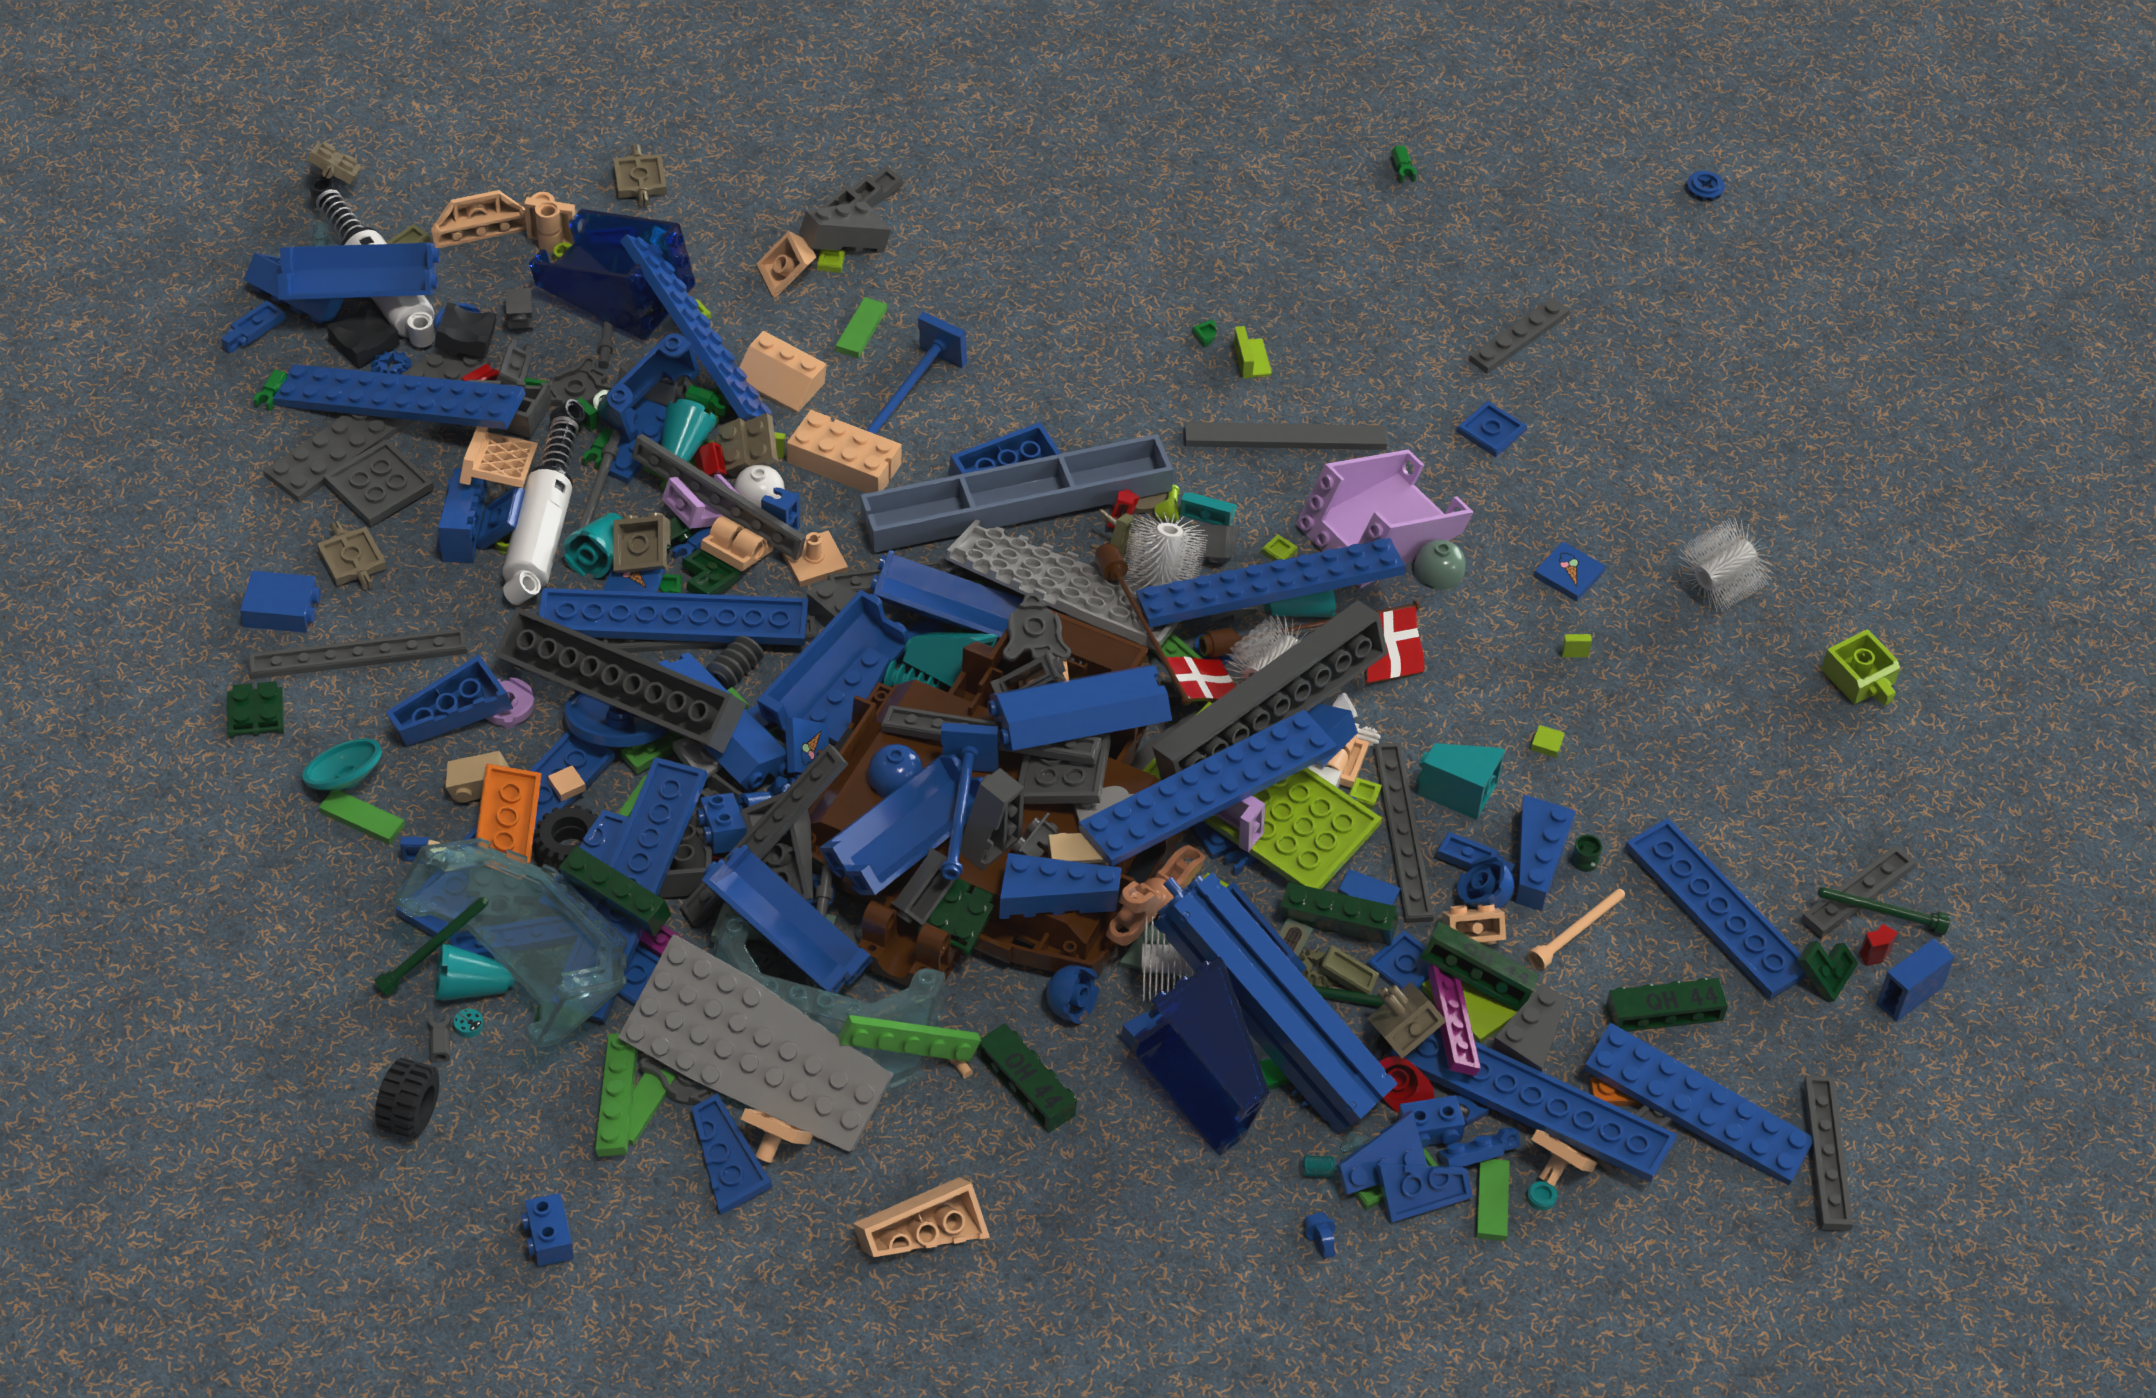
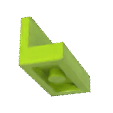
(1250, 355)

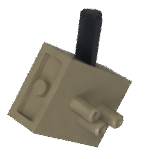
(1403, 1020)

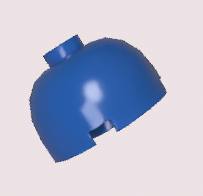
(892, 768)
(1486, 883)
(1072, 987)

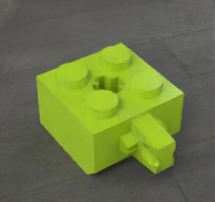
(1862, 668)

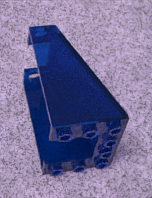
(602, 275)
(1205, 1056)

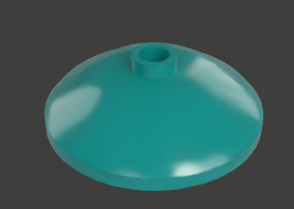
(343, 765)

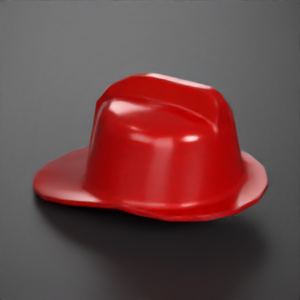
(1411, 1082)

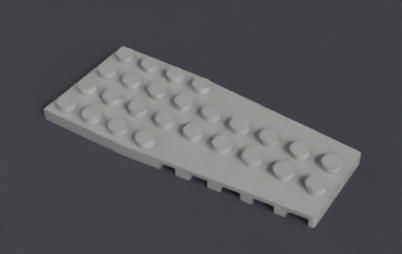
(1057, 579)
(753, 1046)

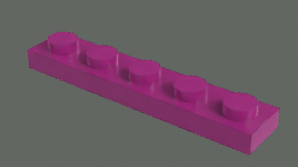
(1457, 1029)

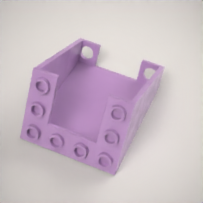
(1377, 500)

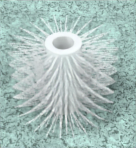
(1164, 553)
(1726, 564)
(1275, 650)
(1161, 959)

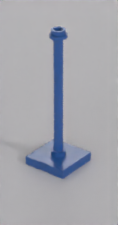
(938, 340)
(978, 751)

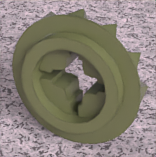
(1316, 977)

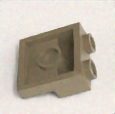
(747, 443)
(640, 543)

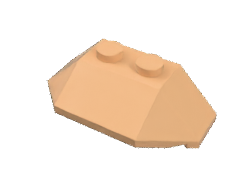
(478, 219)

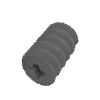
(735, 661)

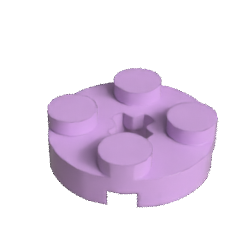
(522, 703)

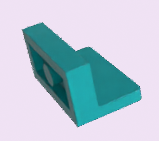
(1207, 509)

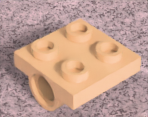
(548, 222)
(735, 544)
(1349, 760)

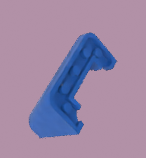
(669, 358)

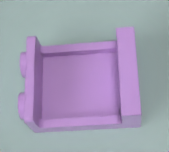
(688, 506)
(1248, 818)

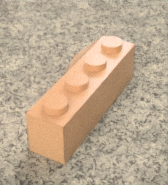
(924, 1221)

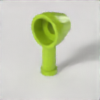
(1168, 507)

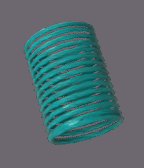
(1319, 1166)

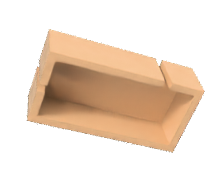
(844, 453)

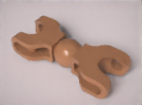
(1152, 895)

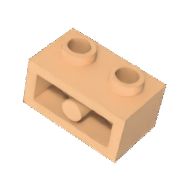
(1481, 924)

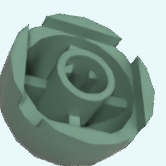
(1440, 565)

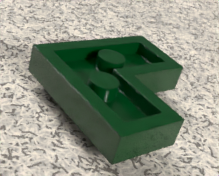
(711, 573)
(1827, 971)

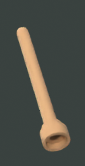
(1542, 955)

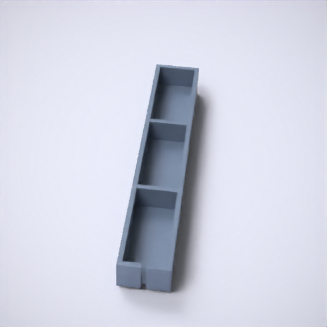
(1015, 492)

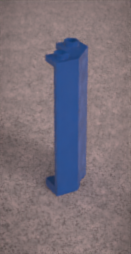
(358, 271)
(943, 596)
(829, 656)
(1080, 707)
(751, 749)
(900, 827)
(786, 920)

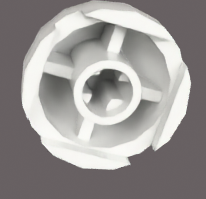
(758, 481)

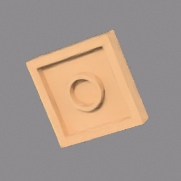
(817, 560)
(774, 1132)
(1561, 1156)

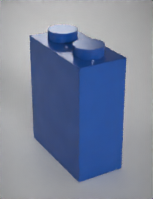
(280, 601)
(1915, 979)

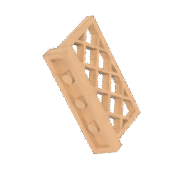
(480, 453)

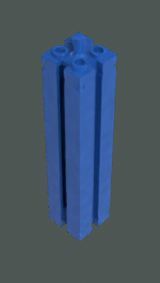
(1276, 1002)

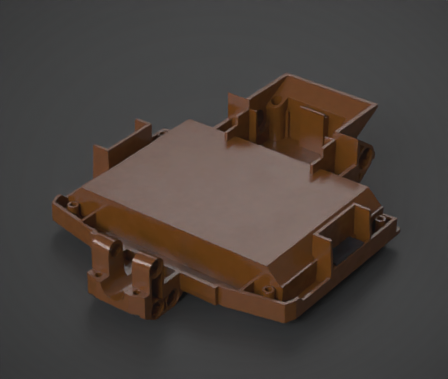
(1057, 939)

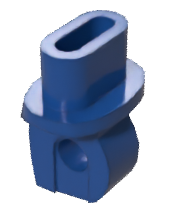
(1321, 1229)

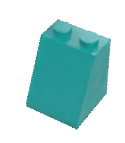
(941, 652)
(1460, 776)

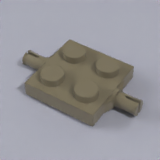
(333, 162)
(639, 175)
(351, 555)

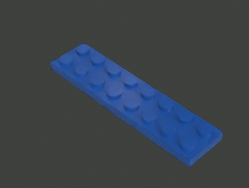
(1718, 907)
(1699, 1104)

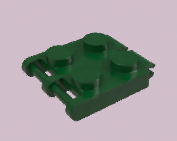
(255, 708)
(963, 914)

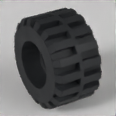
(558, 827)
(407, 1098)

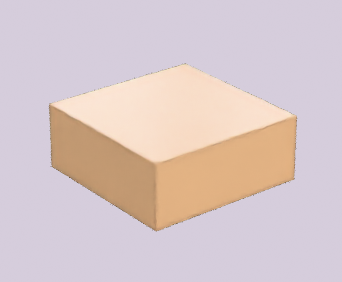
(566, 783)

